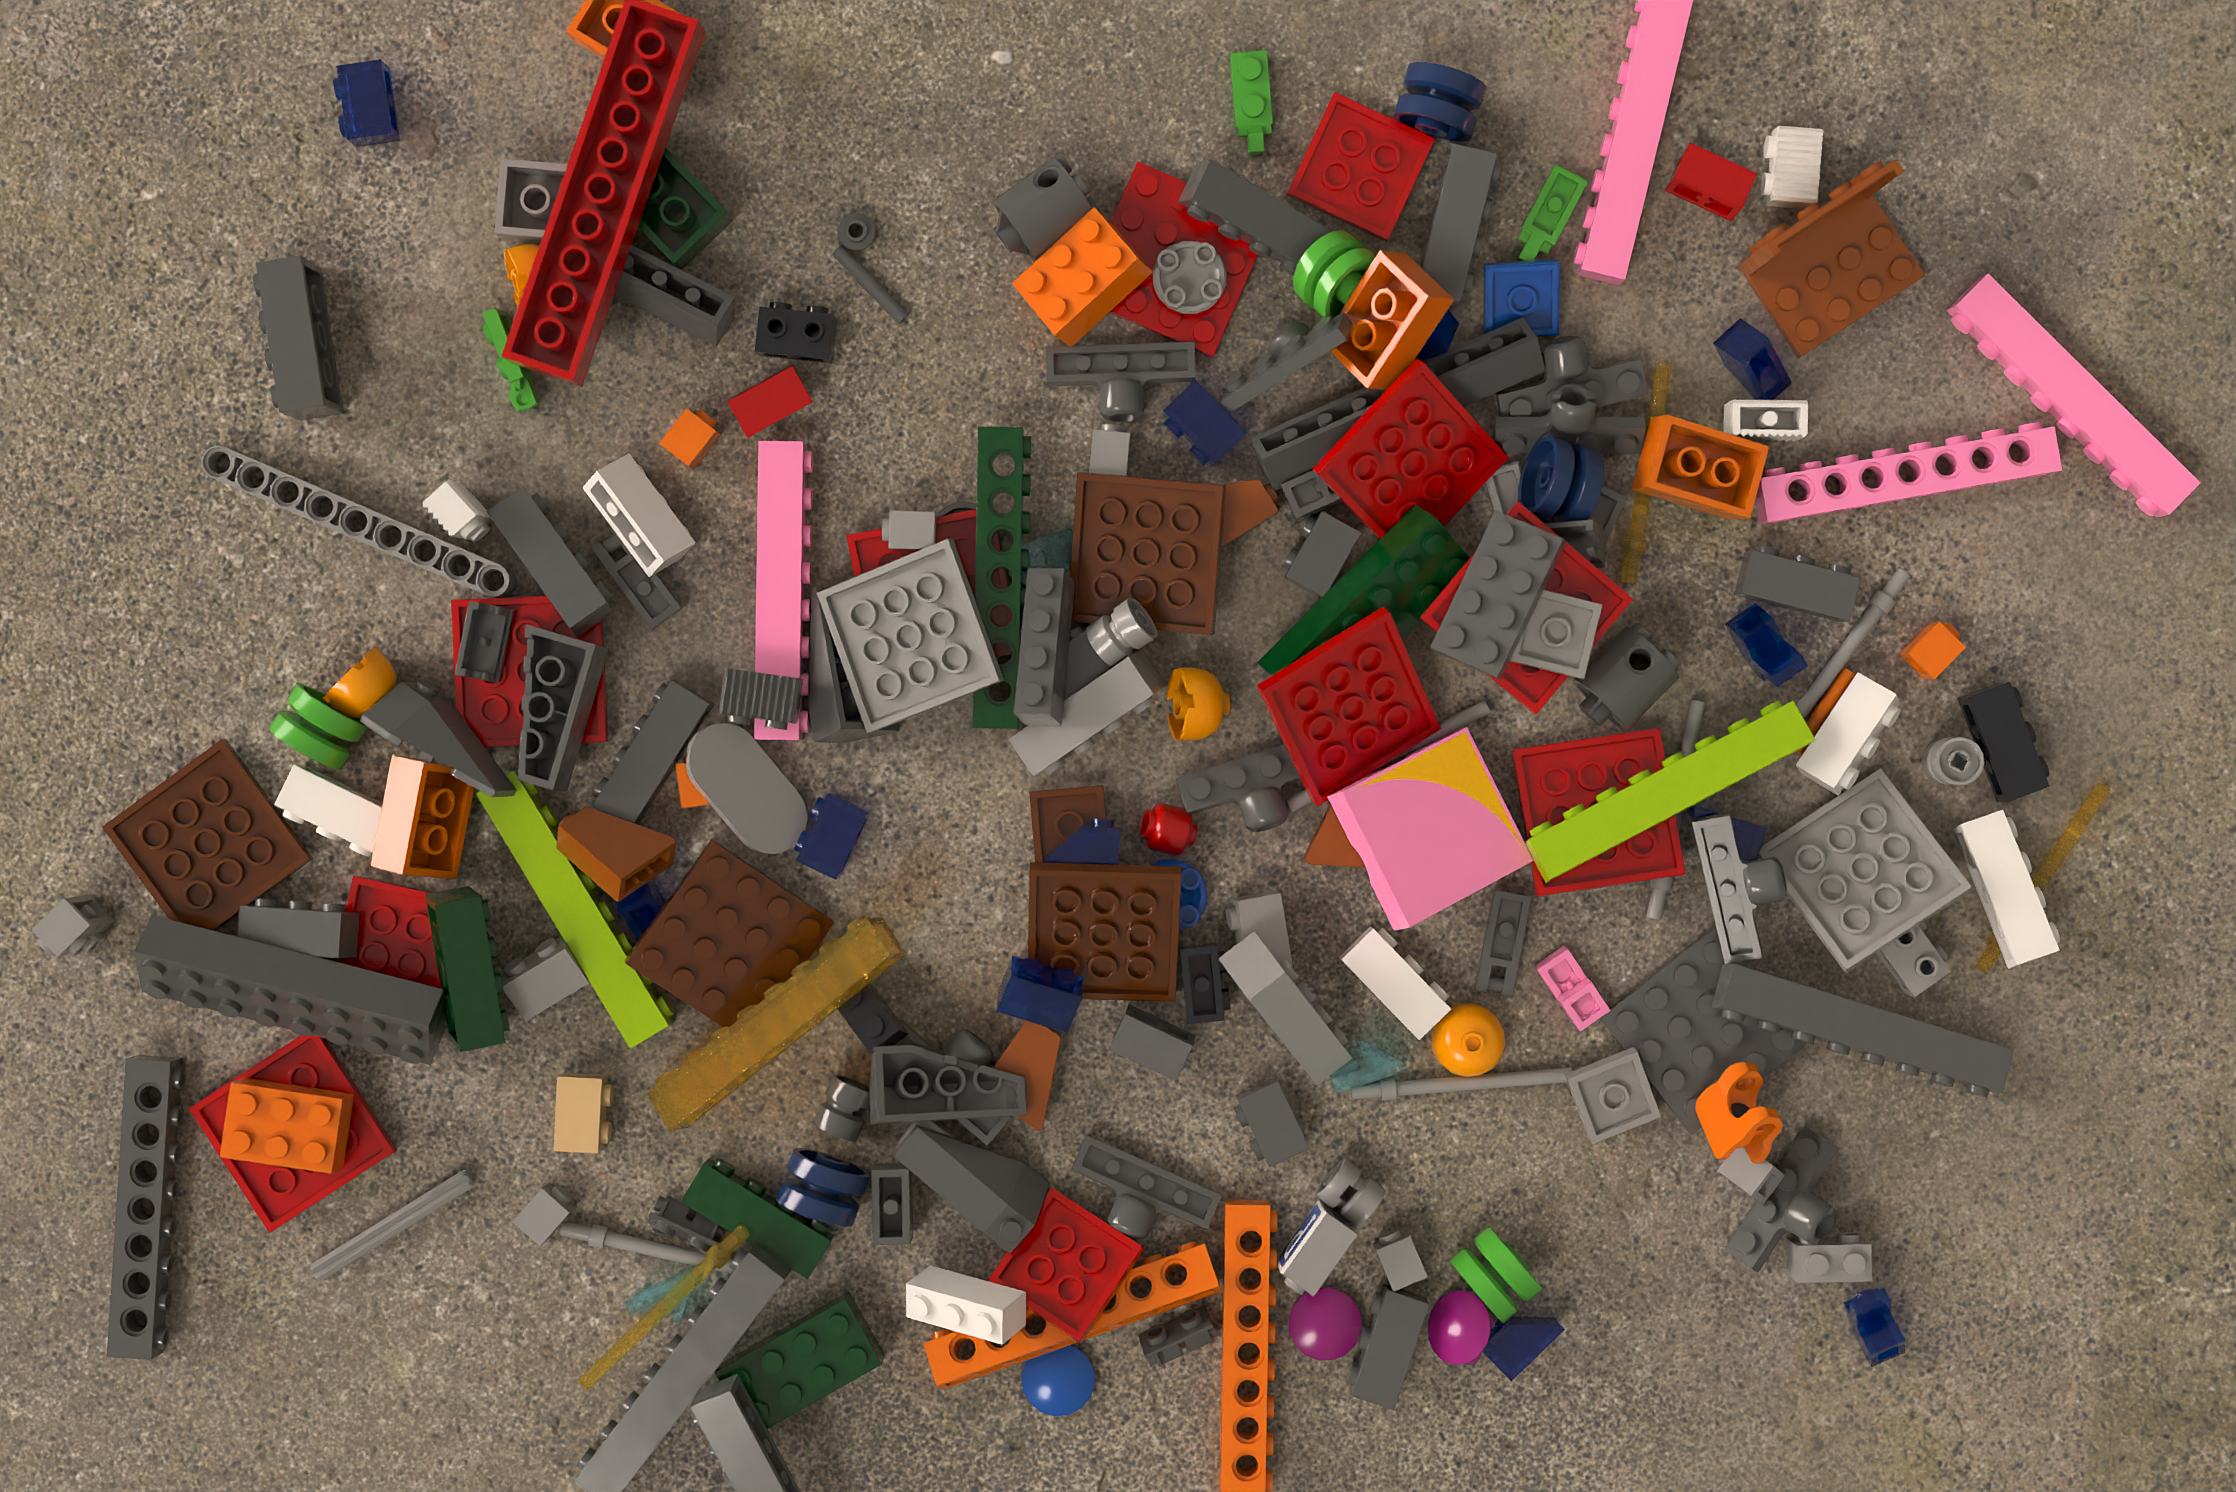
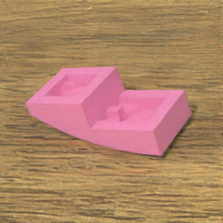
(1572, 988)

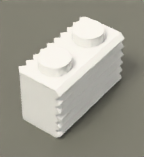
(1792, 167)
(1767, 419)
(458, 511)

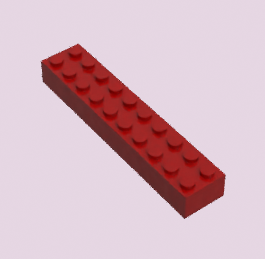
(604, 191)

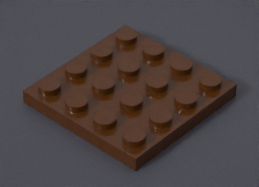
(1148, 544)
(207, 840)
(1108, 926)
(727, 936)

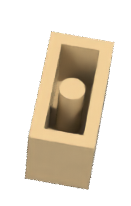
(582, 1113)

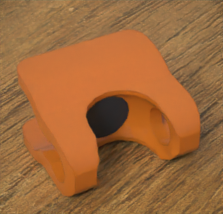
(1732, 1117)

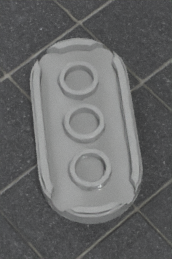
(746, 788)

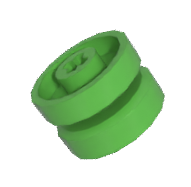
(1331, 272)
(317, 729)
(1496, 1273)

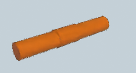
(1828, 702)

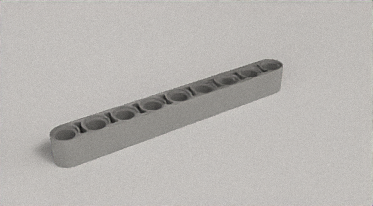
(342, 518)

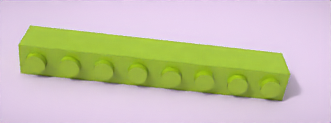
(1668, 791)
(578, 912)

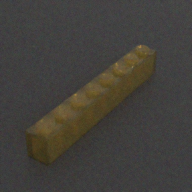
(776, 1022)

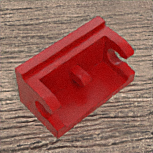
(1711, 182)
(769, 401)

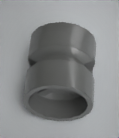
(844, 1109)

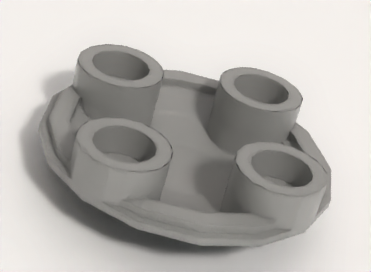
(1189, 277)

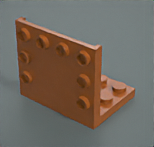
(1831, 263)

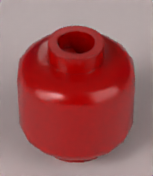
(1168, 829)

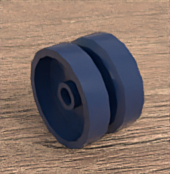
(1440, 101)
(1561, 480)
(823, 1187)

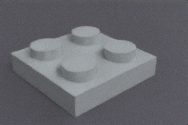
(1559, 635)
(1612, 1095)

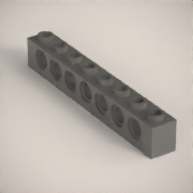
(125, 1334)

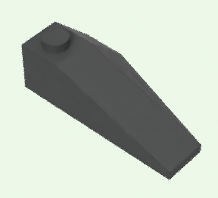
(830, 697)

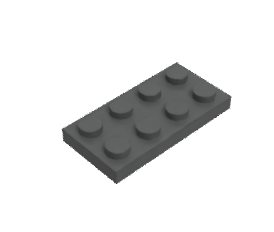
(1498, 594)

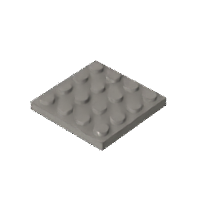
(910, 636)
(1865, 870)

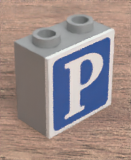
(1315, 1249)

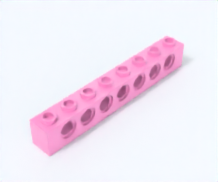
(2038, 458)

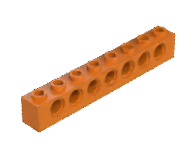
(1240, 1217)
(1200, 1283)

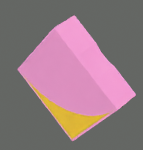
(1431, 829)

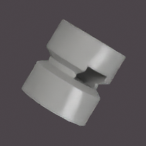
(1126, 628)
(1952, 761)
(1359, 1202)

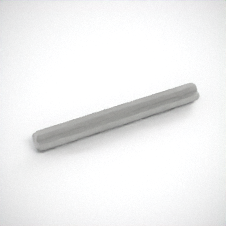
(392, 1225)

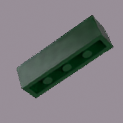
(736, 1201)

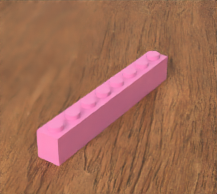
(1632, 140)
(2072, 397)
(783, 572)

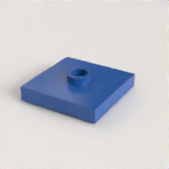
(1521, 291)

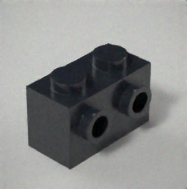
(795, 333)
(1201, 980)

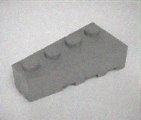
(1088, 712)
(1287, 1008)

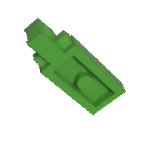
(1251, 98)
(1550, 212)
(522, 390)

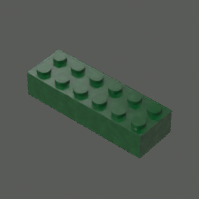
(1398, 573)

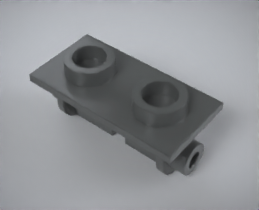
(673, 1222)
(1162, 1340)

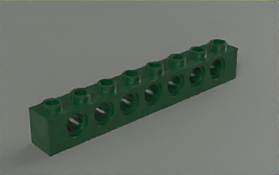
(992, 444)

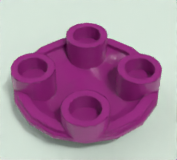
(1325, 1324)
(1460, 1327)

